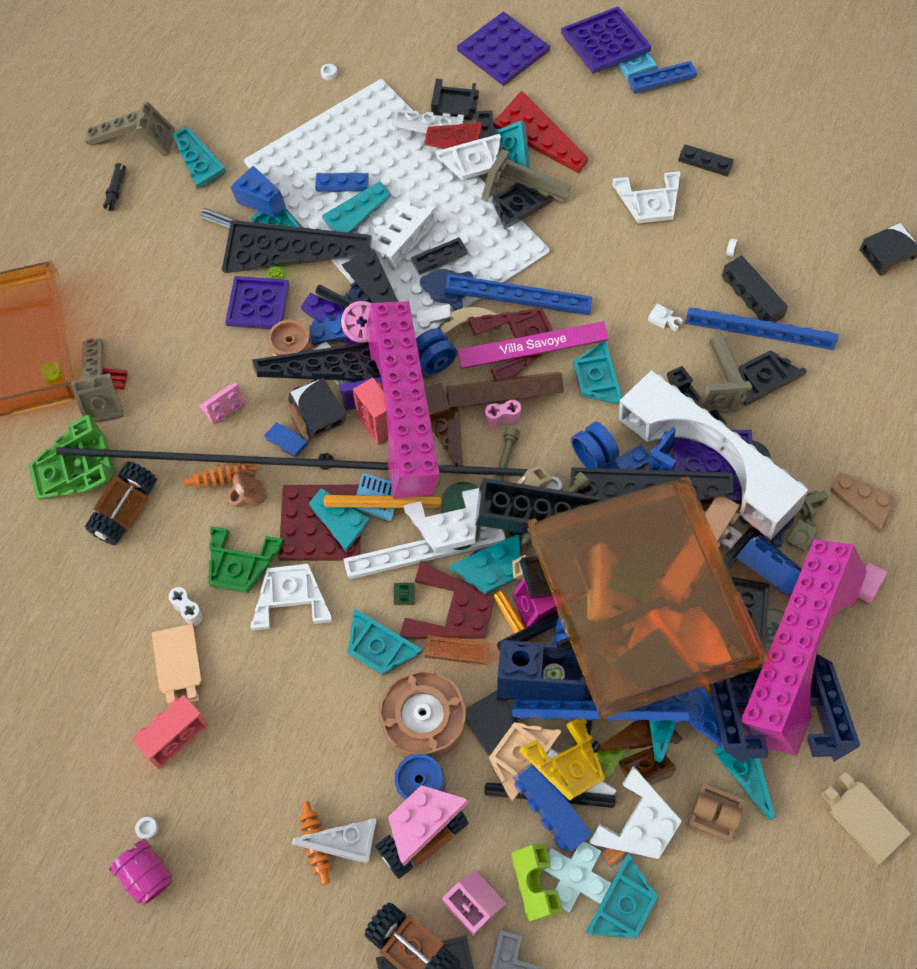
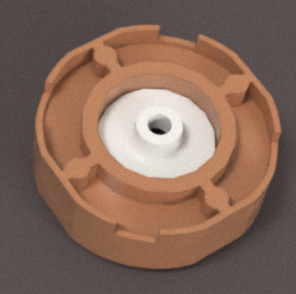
(426, 695)

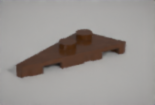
(447, 430)
(635, 736)

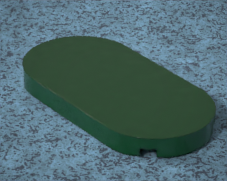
(453, 500)

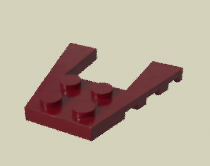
(521, 324)
(467, 614)

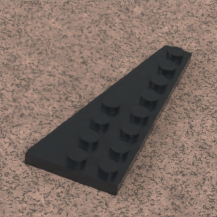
(270, 245)
(618, 482)

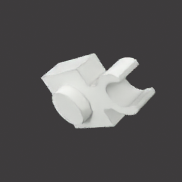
(662, 316)

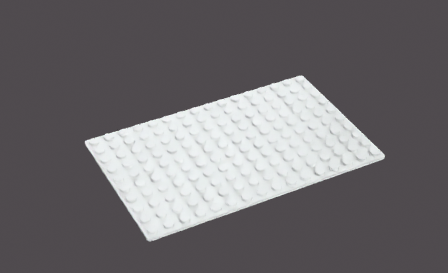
(361, 139)

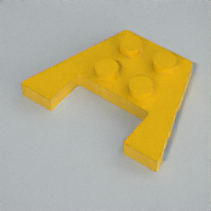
(571, 770)

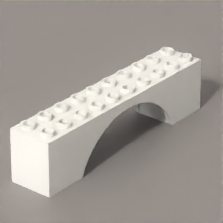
(768, 492)

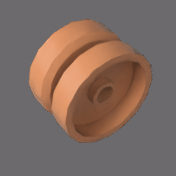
(289, 338)

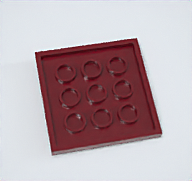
(304, 532)

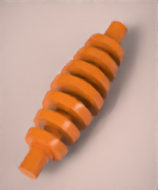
(219, 475)
(310, 826)

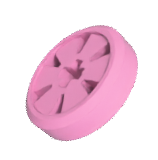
(349, 321)

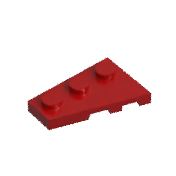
(451, 135)

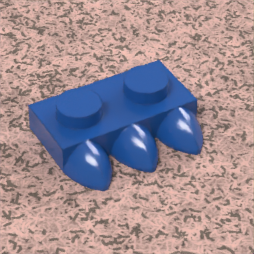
(327, 331)

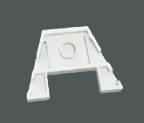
(650, 204)
(449, 528)
(289, 587)
(648, 826)

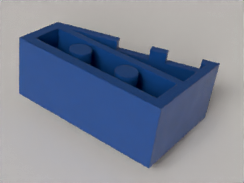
(258, 193)
(770, 564)

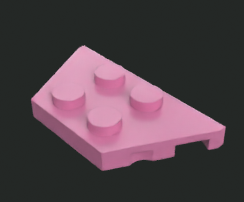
(422, 819)

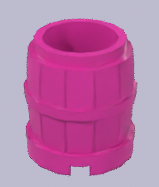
(141, 872)

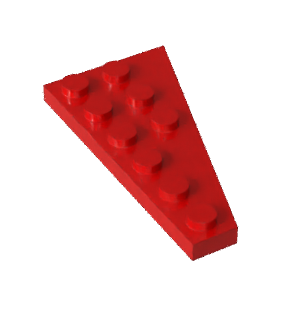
(542, 132)

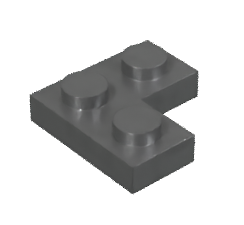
(507, 953)

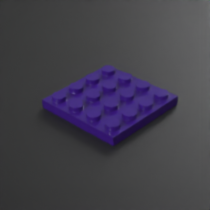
(605, 39)
(503, 48)
(699, 457)

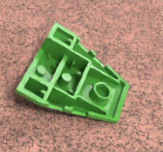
(67, 474)

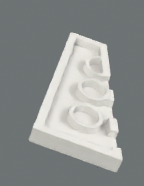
(419, 122)

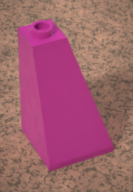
(532, 609)

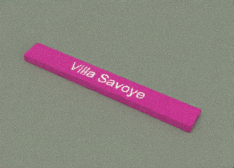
(532, 345)

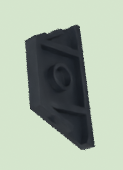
(518, 203)
(768, 374)

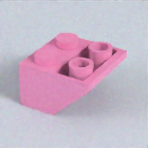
(473, 902)

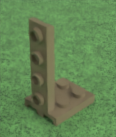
(146, 122)
(520, 174)
(96, 391)
(728, 395)

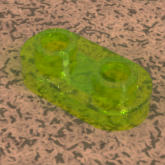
(610, 760)

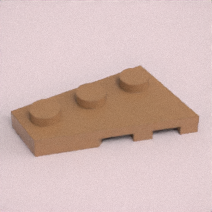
(866, 500)

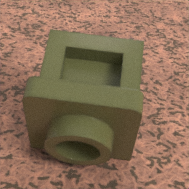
(813, 500)
(803, 533)

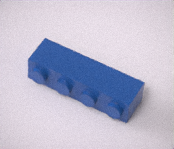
(552, 807)

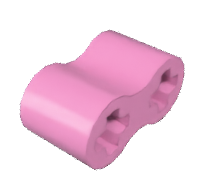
(504, 413)
(871, 582)

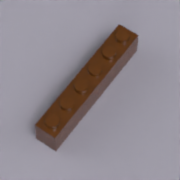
(504, 389)

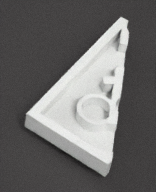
(346, 841)

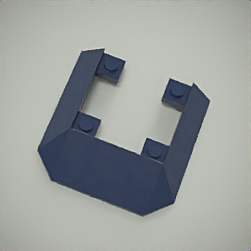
(826, 694)

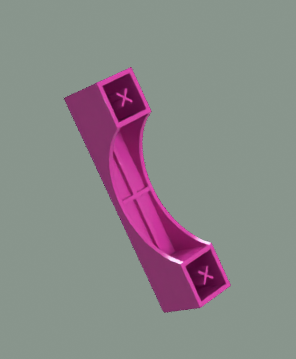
(410, 436)
(782, 693)

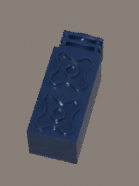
(523, 667)

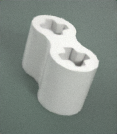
(185, 606)

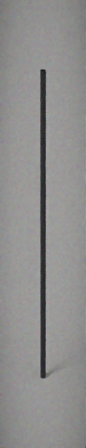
(276, 461)

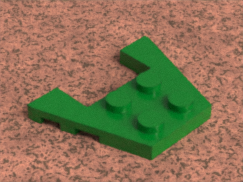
(238, 569)

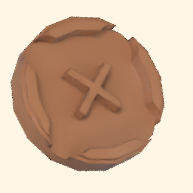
(249, 489)

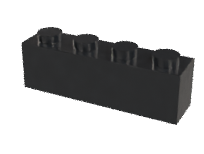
(754, 290)

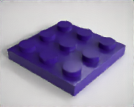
(257, 302)

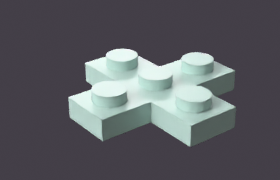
(576, 875)

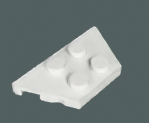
(472, 157)

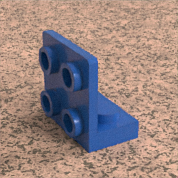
(659, 454)

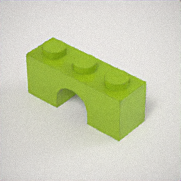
(529, 864)

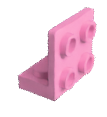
(222, 403)

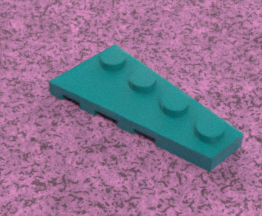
(199, 160)
(356, 209)

